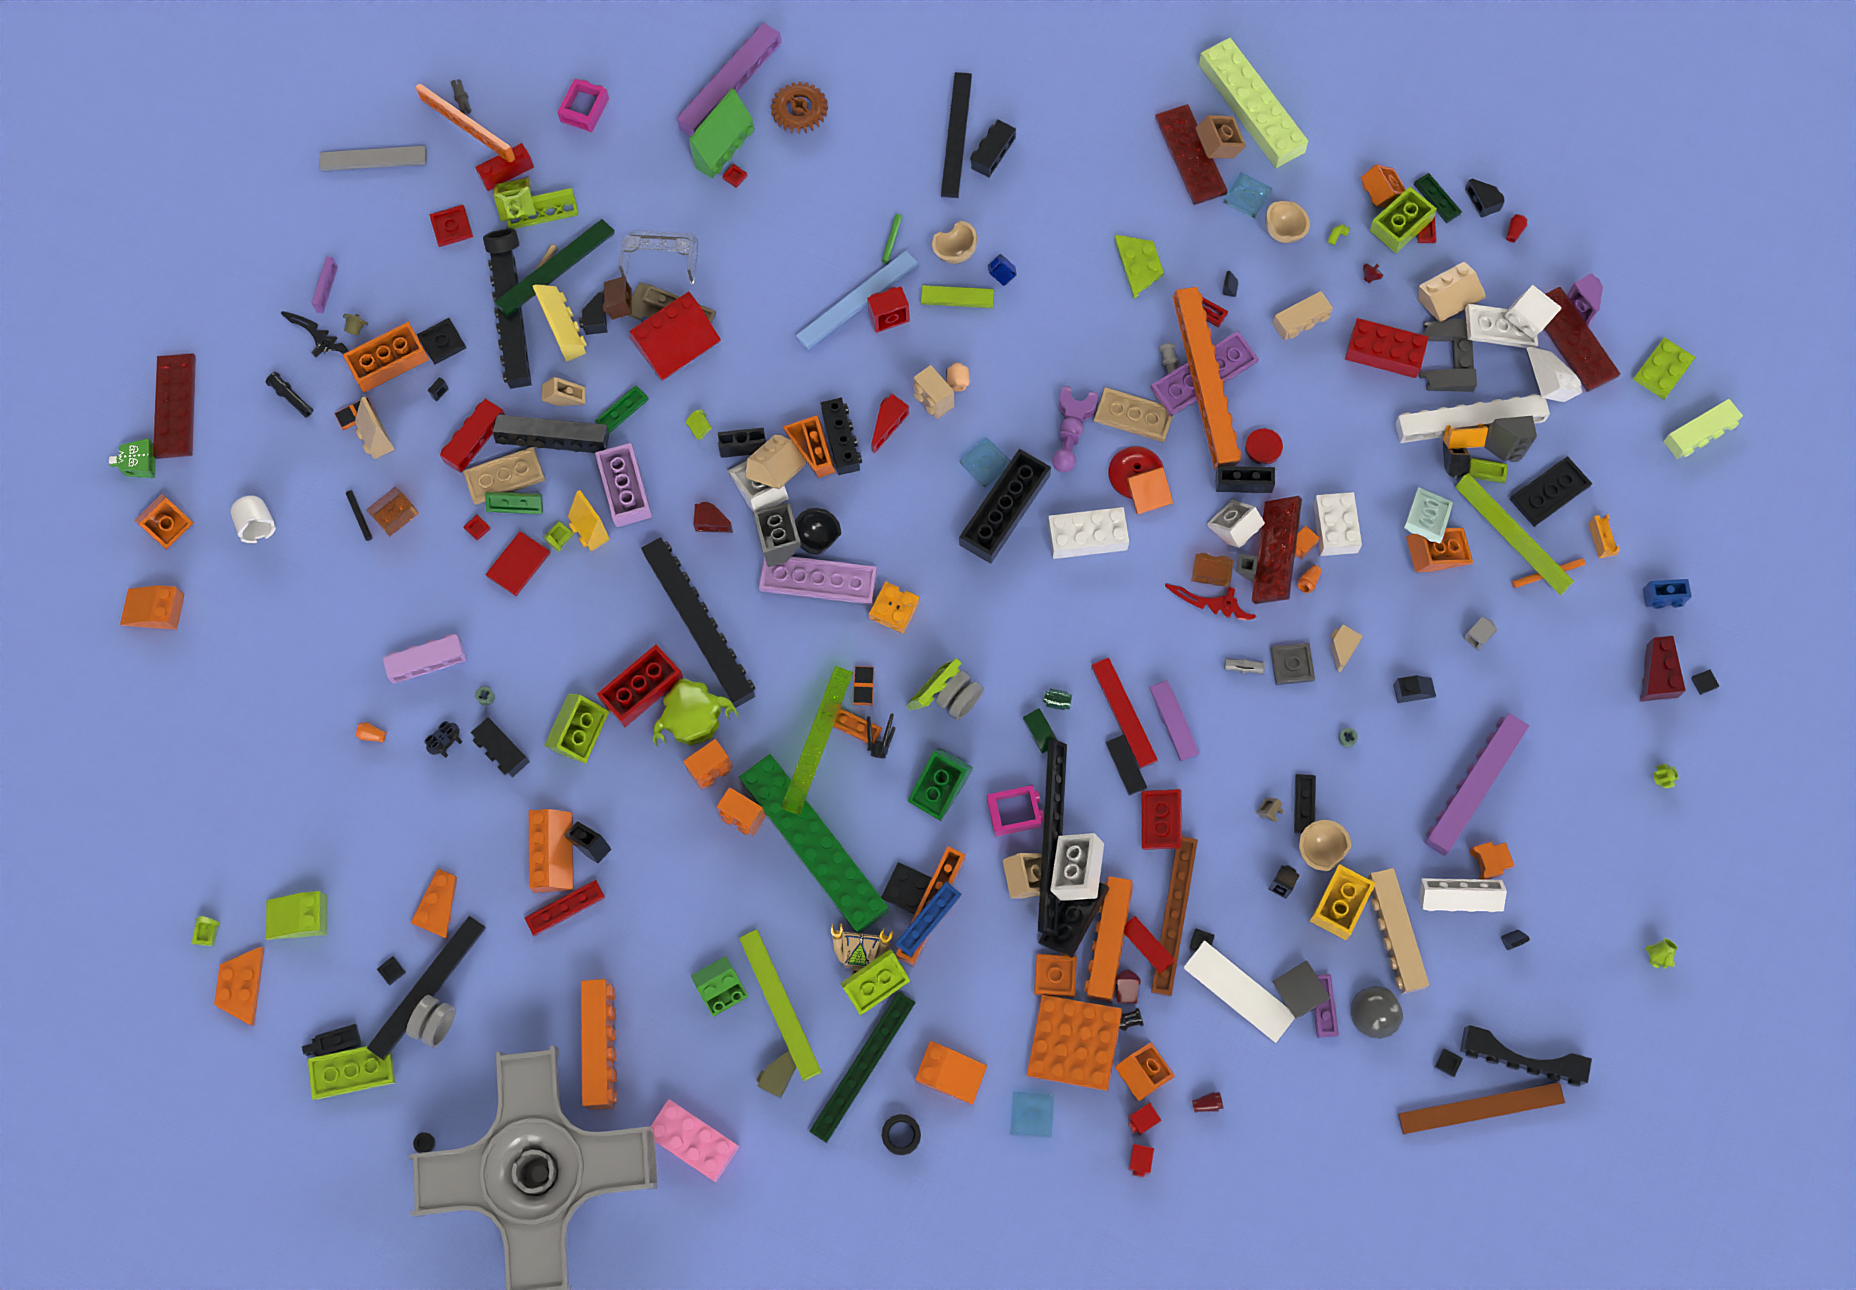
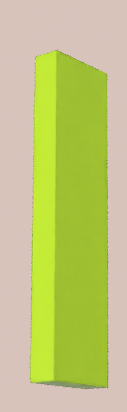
(957, 296)

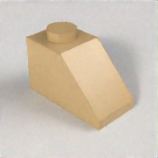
(562, 392)
(1343, 645)

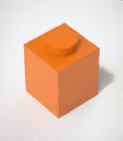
(1305, 542)

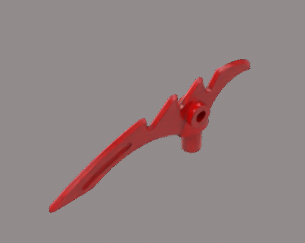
(1226, 604)

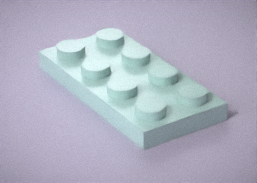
(1428, 515)

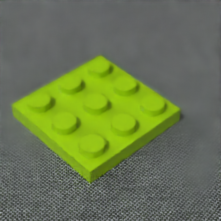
(935, 684)

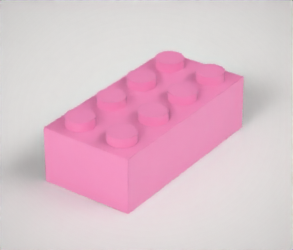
(693, 1140)

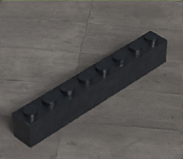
(511, 327)

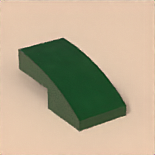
(1039, 729)

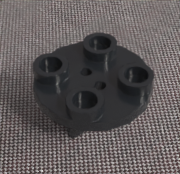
(443, 738)

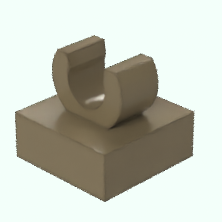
(1269, 808)

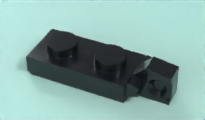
(333, 1041)

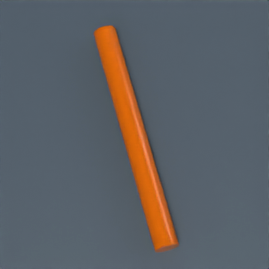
(1535, 577)

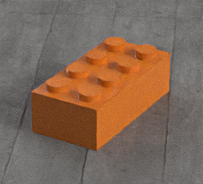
(385, 357)

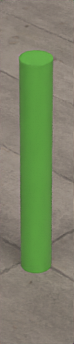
(892, 236)

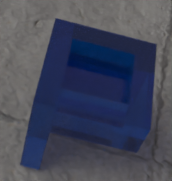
(1002, 269)

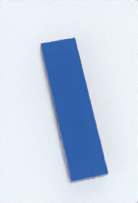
(928, 919)

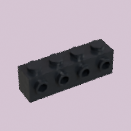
(840, 436)

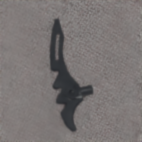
(322, 342)

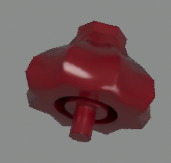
(1371, 273)

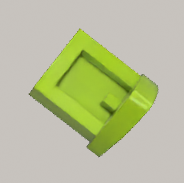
(698, 424)
(558, 536)
(205, 931)

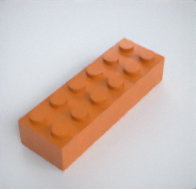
(597, 1044)

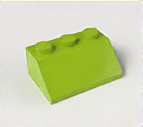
(576, 728)

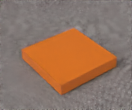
(1149, 490)
(1055, 975)

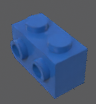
(1667, 593)

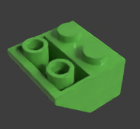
(719, 986)

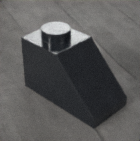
(1484, 197)
(593, 316)
(1456, 461)
(1413, 688)
(588, 842)
(1284, 881)

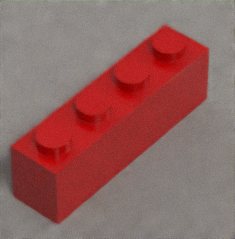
(471, 436)

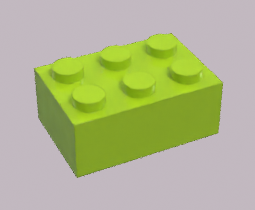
(1403, 219)

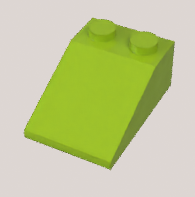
(296, 915)

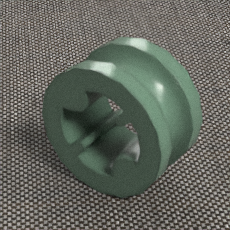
(479, 694)
(1354, 737)

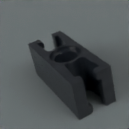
(740, 442)

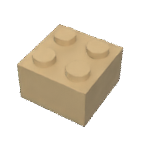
(933, 392)

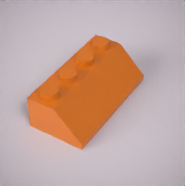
(550, 851)

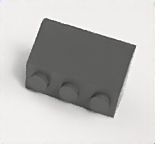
(1511, 437)
(777, 533)

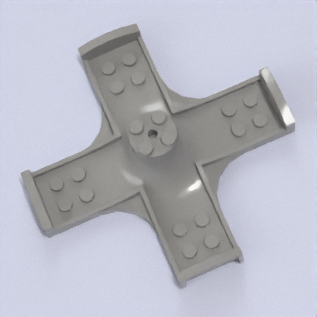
(533, 1171)

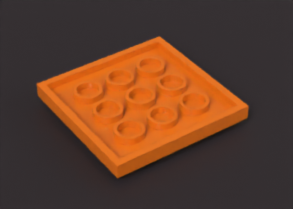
(1074, 1042)

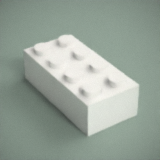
(1088, 533)

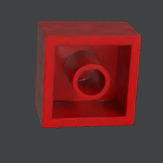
(888, 309)

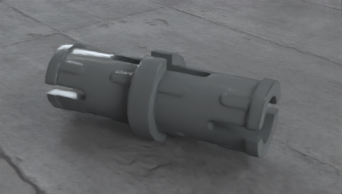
(461, 96)

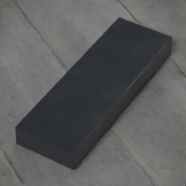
(1126, 765)
(1304, 801)

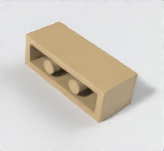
(1302, 316)

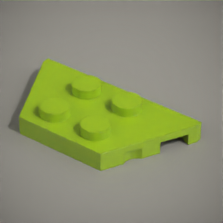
(1139, 262)

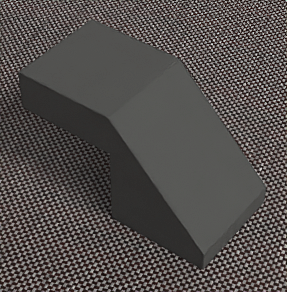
(1247, 566)

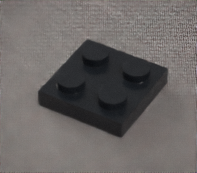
(906, 888)

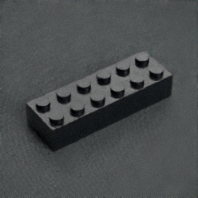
(1004, 506)

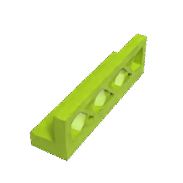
(543, 202)

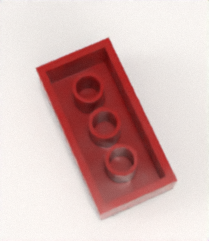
(1386, 348)
(640, 685)

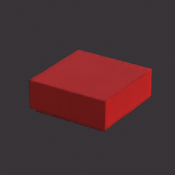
(734, 175)
(477, 527)

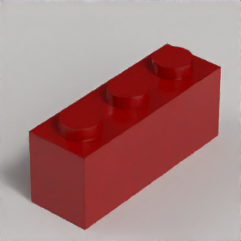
(500, 170)

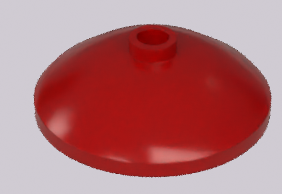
(1123, 467)

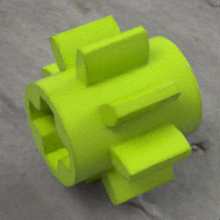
(1665, 776)

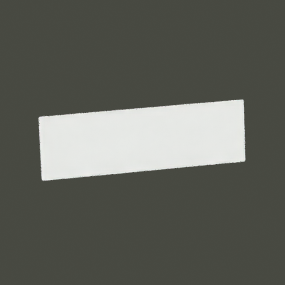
(1240, 991)

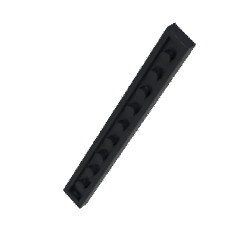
(1051, 830)

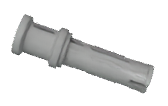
(1169, 359)

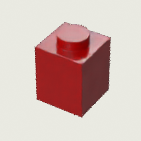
(1143, 1119)
(1141, 1160)

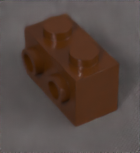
(617, 298)

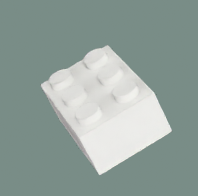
(1337, 524)
(1077, 867)

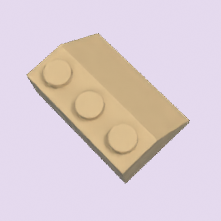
(1451, 291)
(775, 462)

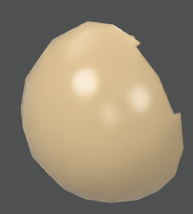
(1287, 221)
(957, 244)
(1324, 844)

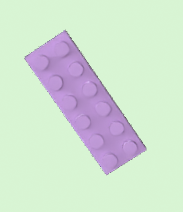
(820, 580)

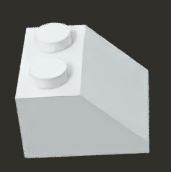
(1532, 311)
(1236, 523)

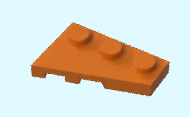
(436, 905)

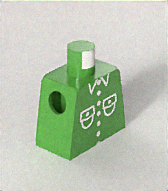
(135, 459)

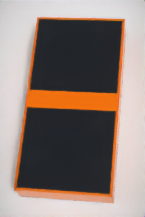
(347, 416)
(863, 686)

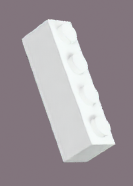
(1462, 895)

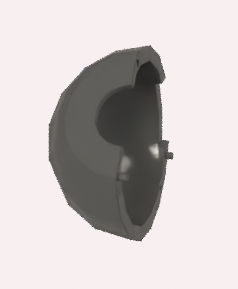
(1376, 1012)

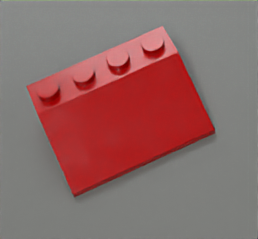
(674, 336)

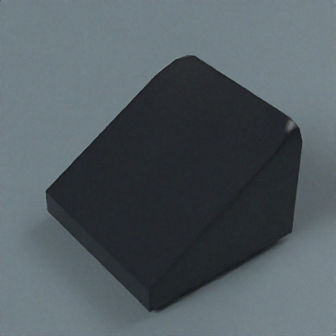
(1230, 285)
(1514, 939)

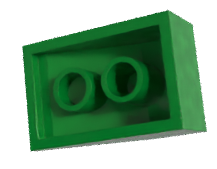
(939, 783)

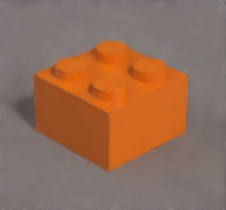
(708, 764)
(741, 812)

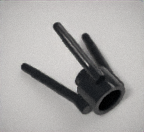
(880, 748)

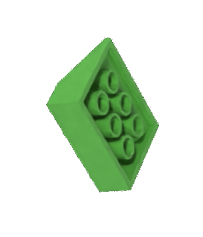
(721, 134)

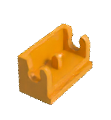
(1465, 437)
(1603, 536)

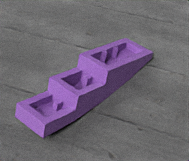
(1174, 720)

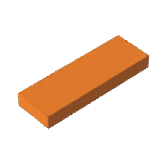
(856, 726)

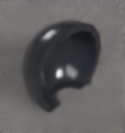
(817, 530)

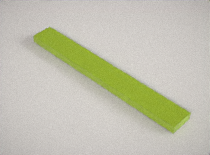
(1514, 534)
(780, 1005)

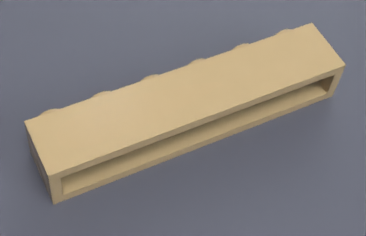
(1398, 932)

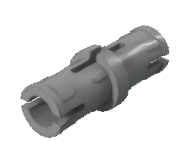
(1244, 666)

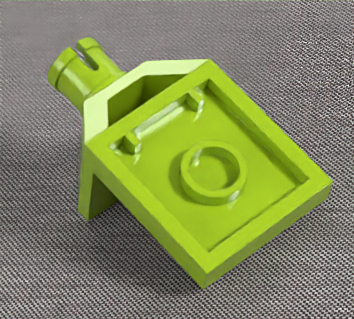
(514, 199)

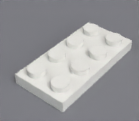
(1491, 326)

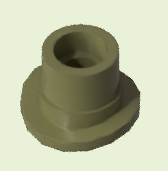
(353, 324)

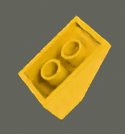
(586, 523)
(1342, 902)

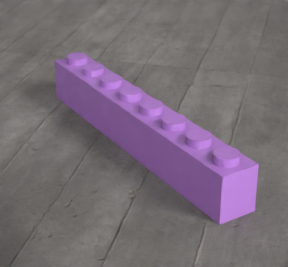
(732, 75)
(1476, 784)

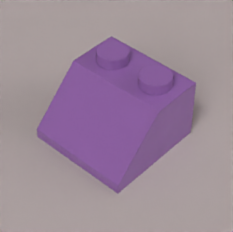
(1586, 297)

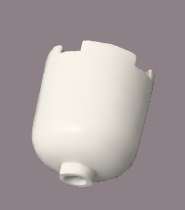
(252, 519)

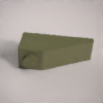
(777, 1075)

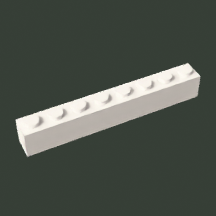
(1432, 424)

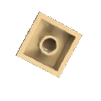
(1023, 874)

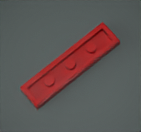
(564, 907)

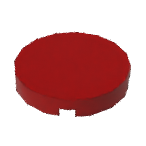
(1264, 446)

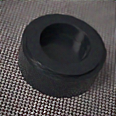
(424, 1142)

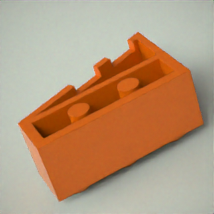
(812, 443)

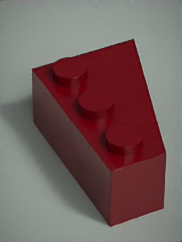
(1662, 670)

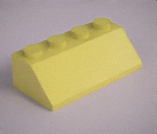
(560, 321)

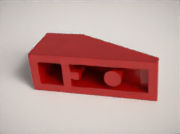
(890, 416)

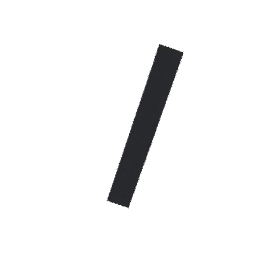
(956, 135)
(427, 985)

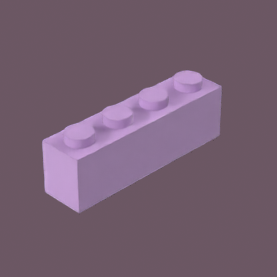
(424, 658)

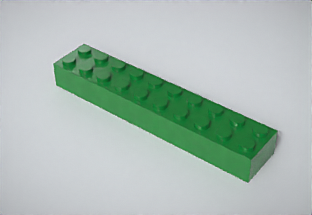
(815, 847)

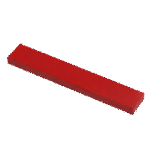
(1124, 713)

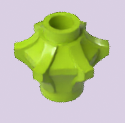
(1662, 953)

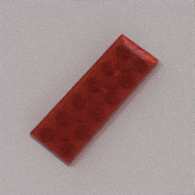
(1196, 169)
(1579, 344)
(174, 406)
(1277, 550)

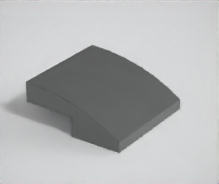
(1301, 989)

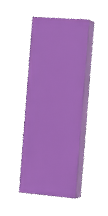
(324, 285)
(1325, 1013)

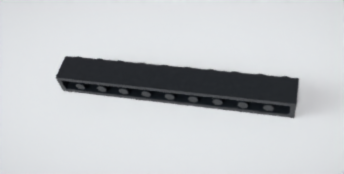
(698, 622)

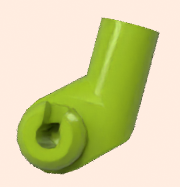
(1336, 232)

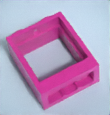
(577, 119)
(1000, 830)

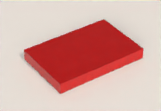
(517, 563)
(1162, 819)

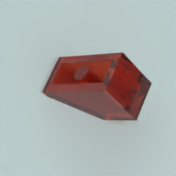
(710, 519)

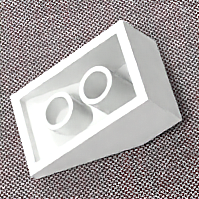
(1553, 376)
(756, 494)

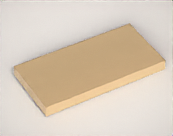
(1133, 414)
(504, 474)

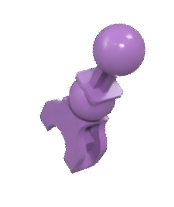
(1071, 428)

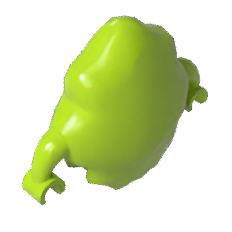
(691, 713)

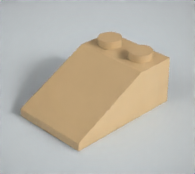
(372, 431)

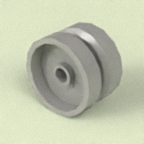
(960, 695)
(431, 1021)

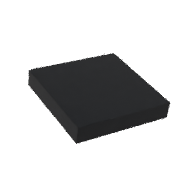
(441, 341)

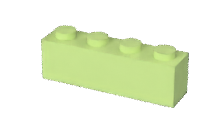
(1703, 428)

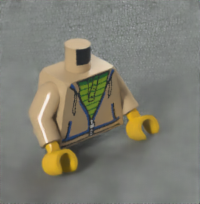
(859, 949)

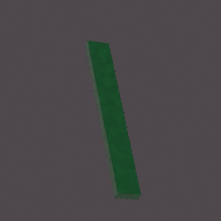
(554, 267)
(862, 1067)

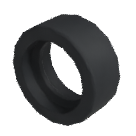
(501, 241)
(916, 1137)

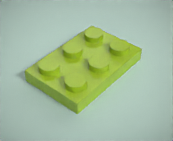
(1664, 368)
(875, 982)

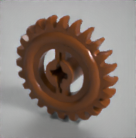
(801, 115)

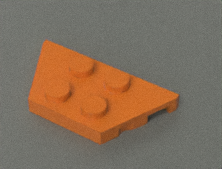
(239, 985)

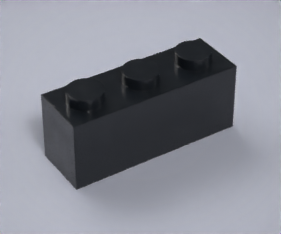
(993, 148)
(1245, 479)
(499, 747)

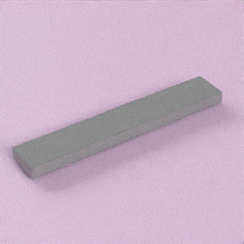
(373, 158)

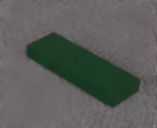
(1437, 197)

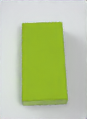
(1488, 470)

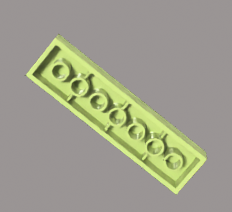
(1253, 102)

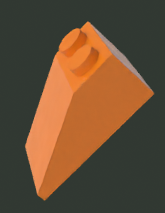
(1434, 556)
(153, 607)
(950, 1073)

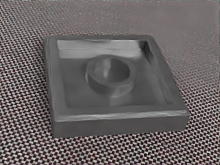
(1292, 664)

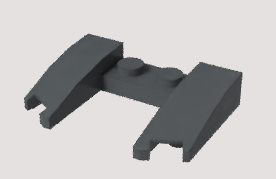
(1463, 375)

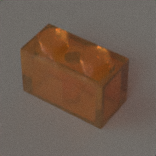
(1212, 570)

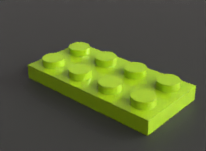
(348, 1072)

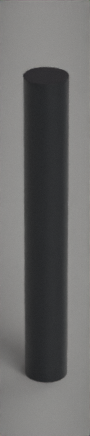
(359, 516)

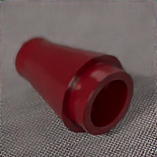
(1208, 1103)

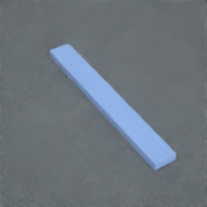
(856, 300)

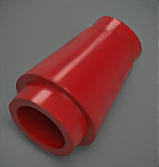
(1516, 227)

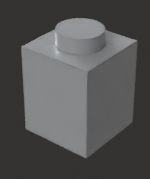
(1480, 633)

